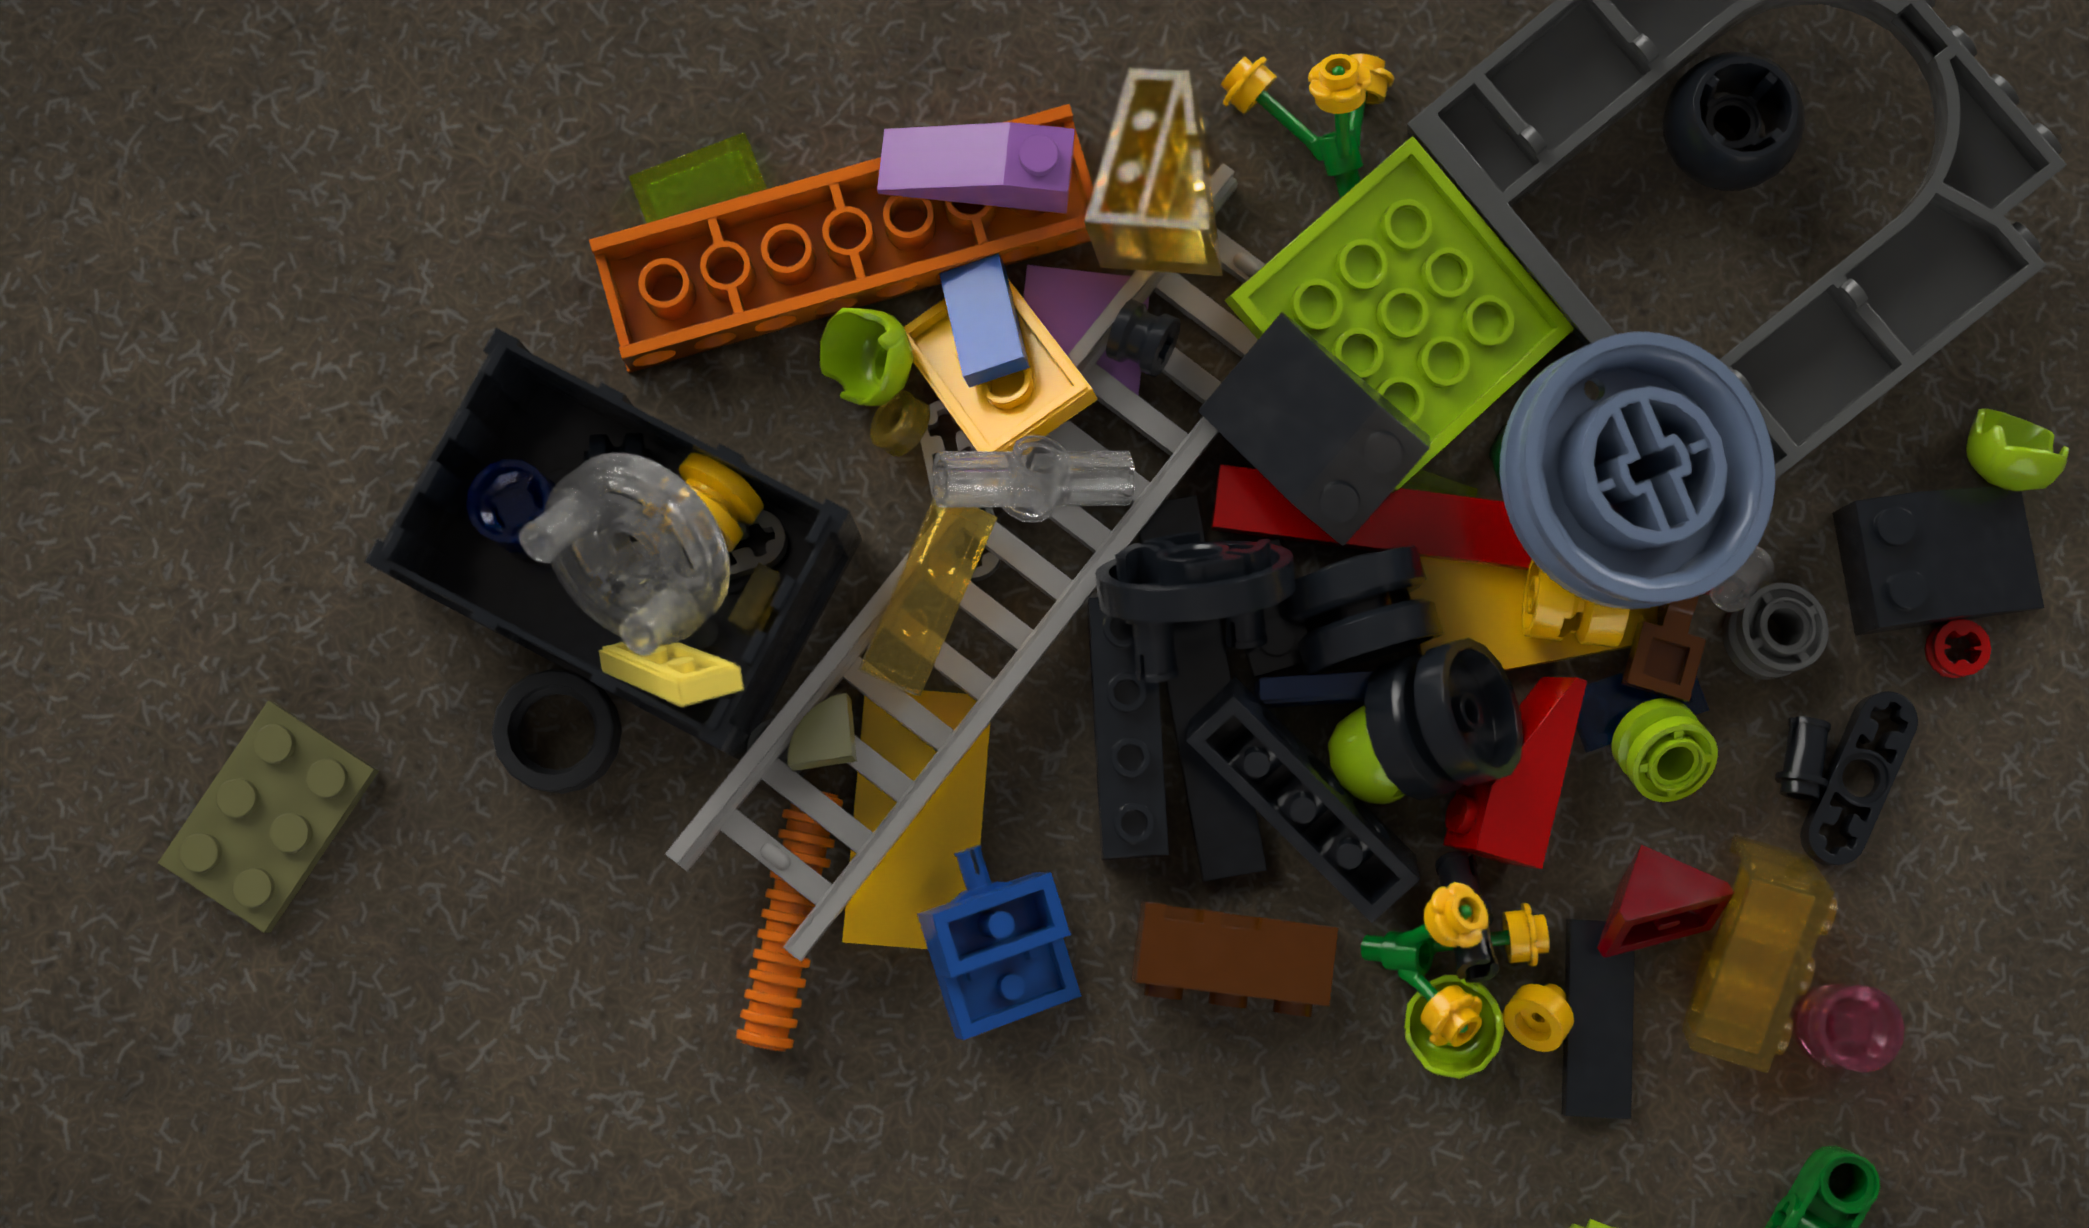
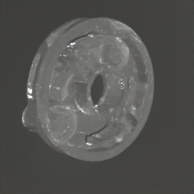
(591, 551)

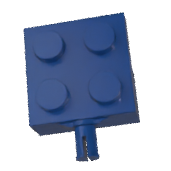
(999, 948)

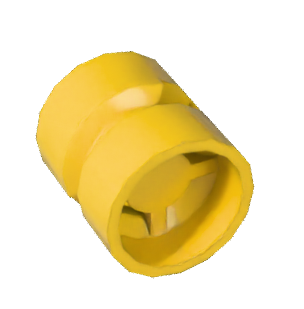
(1554, 612)

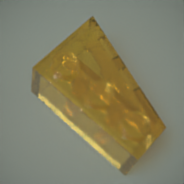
(1154, 181)
(1759, 956)

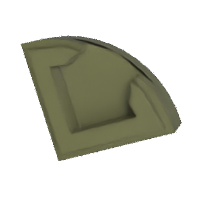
(824, 735)

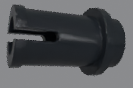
(1804, 759)

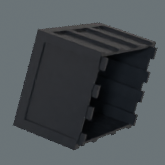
(545, 418)

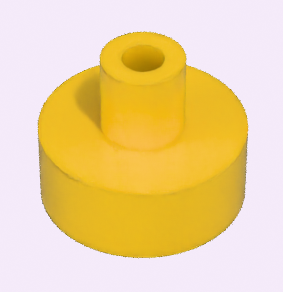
(1539, 1016)

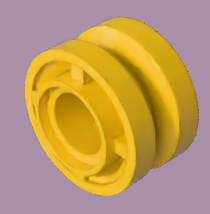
(724, 493)

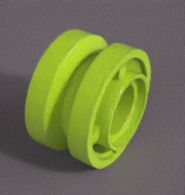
(1664, 750)

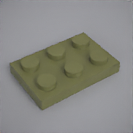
(268, 817)

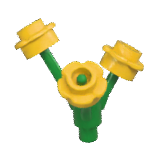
(1339, 87)
(1454, 919)

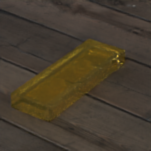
(927, 596)

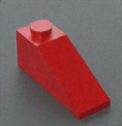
(1515, 814)

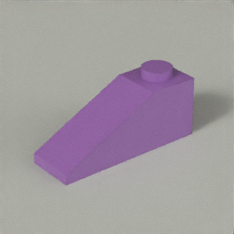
(980, 164)

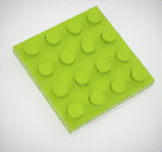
(1410, 297)

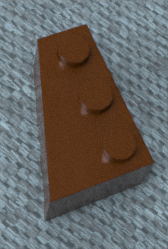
(1234, 958)

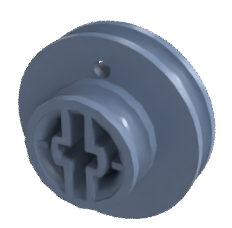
(1648, 484)

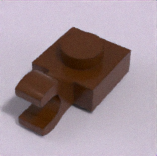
(1664, 654)

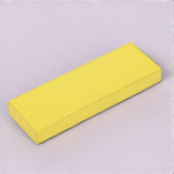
(673, 672)

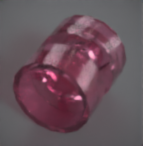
(1848, 1027)

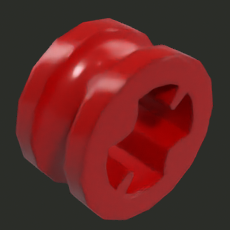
(1979, 650)

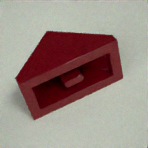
(1661, 903)

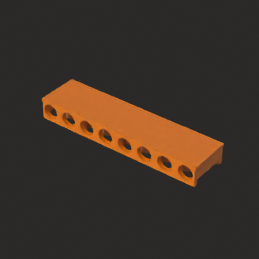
(807, 254)

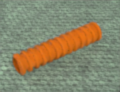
(777, 970)

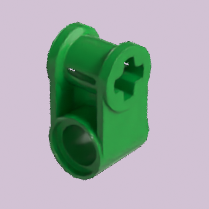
(1812, 1202)

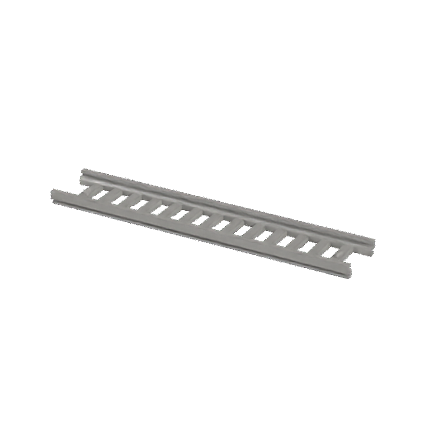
(1069, 595)

